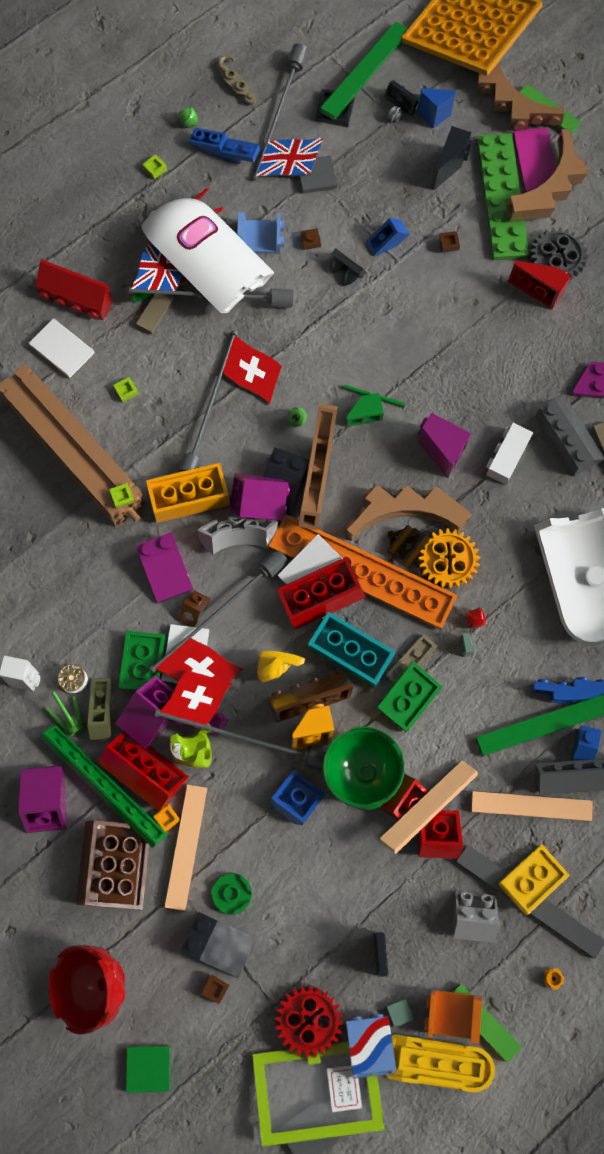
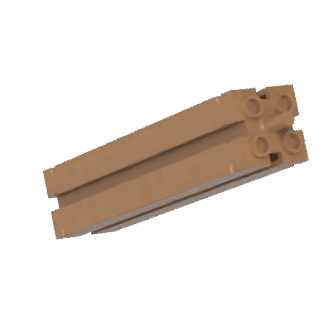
(69, 443)

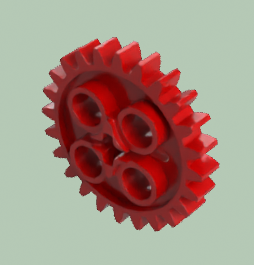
(322, 1036)

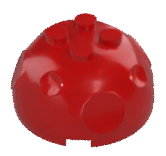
(86, 988)

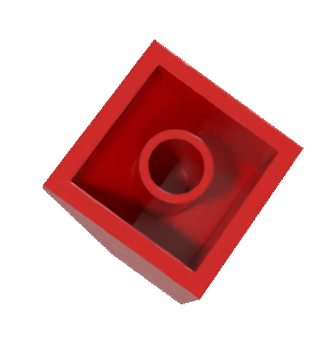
(405, 798)
(441, 836)

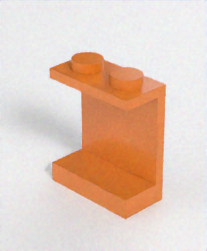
(454, 1015)

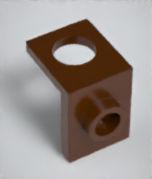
(193, 604)

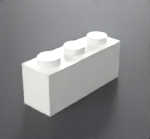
(508, 453)
(19, 673)

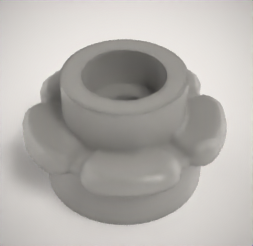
(394, 114)

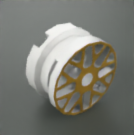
(73, 679)

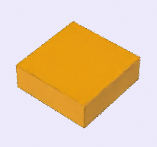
(166, 818)

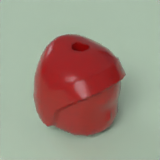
(475, 618)

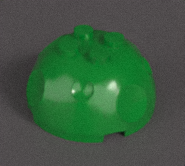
(364, 767)

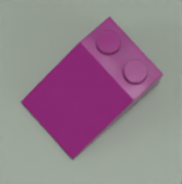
(164, 567)

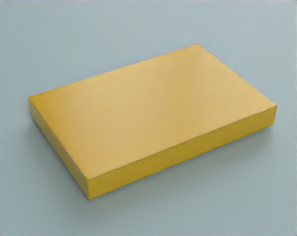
(533, 879)

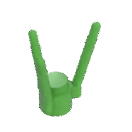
(73, 724)

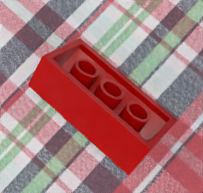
(73, 290)
(321, 593)
(143, 770)

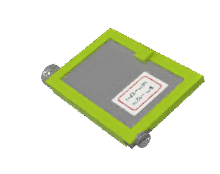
(313, 1097)

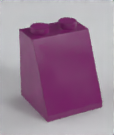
(443, 442)
(259, 497)
(138, 715)
(42, 799)

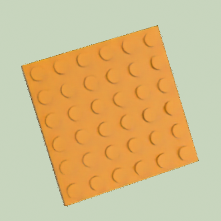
(471, 30)

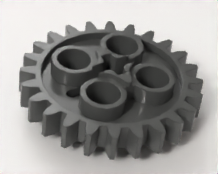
(558, 253)

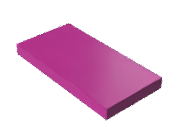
(534, 157)

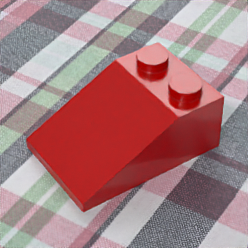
(540, 281)

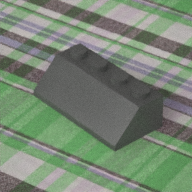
(569, 435)

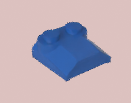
(297, 798)

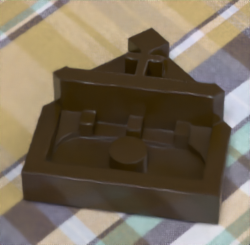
(406, 544)

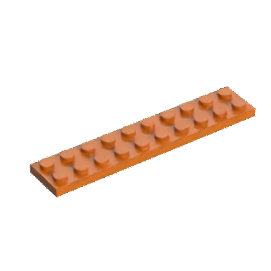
(376, 577)

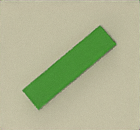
(569, 121)
(494, 1033)

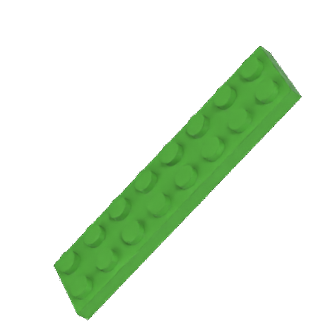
(499, 183)

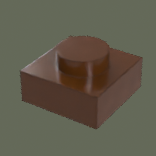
(310, 239)
(449, 241)
(215, 989)

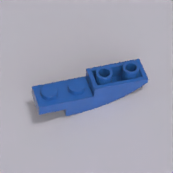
(222, 147)
(578, 691)

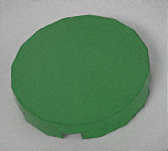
(231, 893)

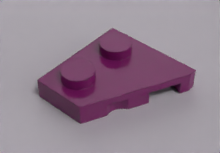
(591, 382)

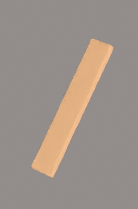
(531, 806)
(428, 807)
(186, 848)

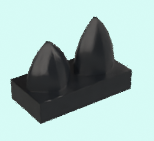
(402, 97)
(352, 271)

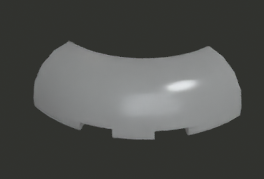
(237, 531)

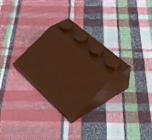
(302, 698)
(112, 866)

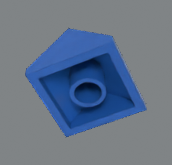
(435, 105)

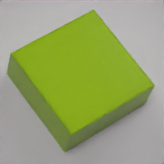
(154, 166)
(125, 389)
(122, 495)

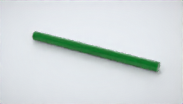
(363, 392)

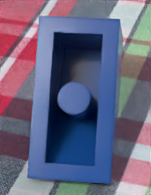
(387, 236)
(586, 743)

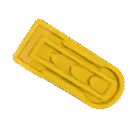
(441, 1064)

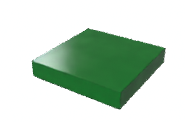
(148, 1069)

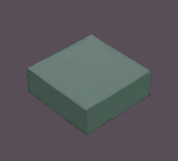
(466, 646)
(400, 1012)

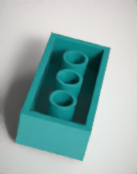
(351, 650)

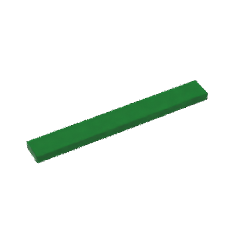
(364, 71)
(541, 725)
(103, 786)

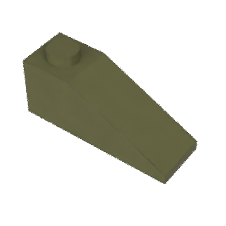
(100, 709)

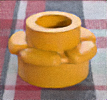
(559, 978)

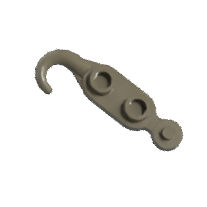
(235, 81)

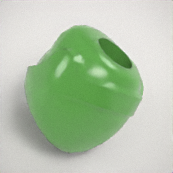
(188, 117)
(293, 418)

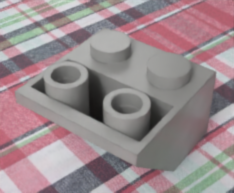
(475, 917)

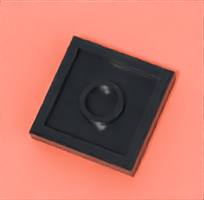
(343, 118)
(380, 954)

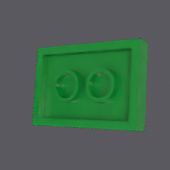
(139, 653)
(409, 696)

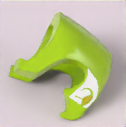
(192, 750)

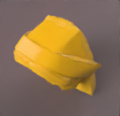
(275, 663)

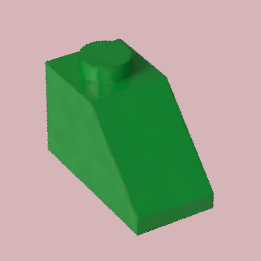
(366, 410)

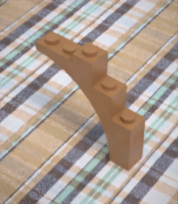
(522, 109)
(541, 201)
(318, 467)
(406, 502)

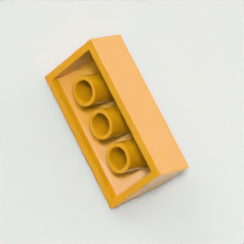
(188, 492)
(314, 728)

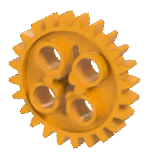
(466, 559)

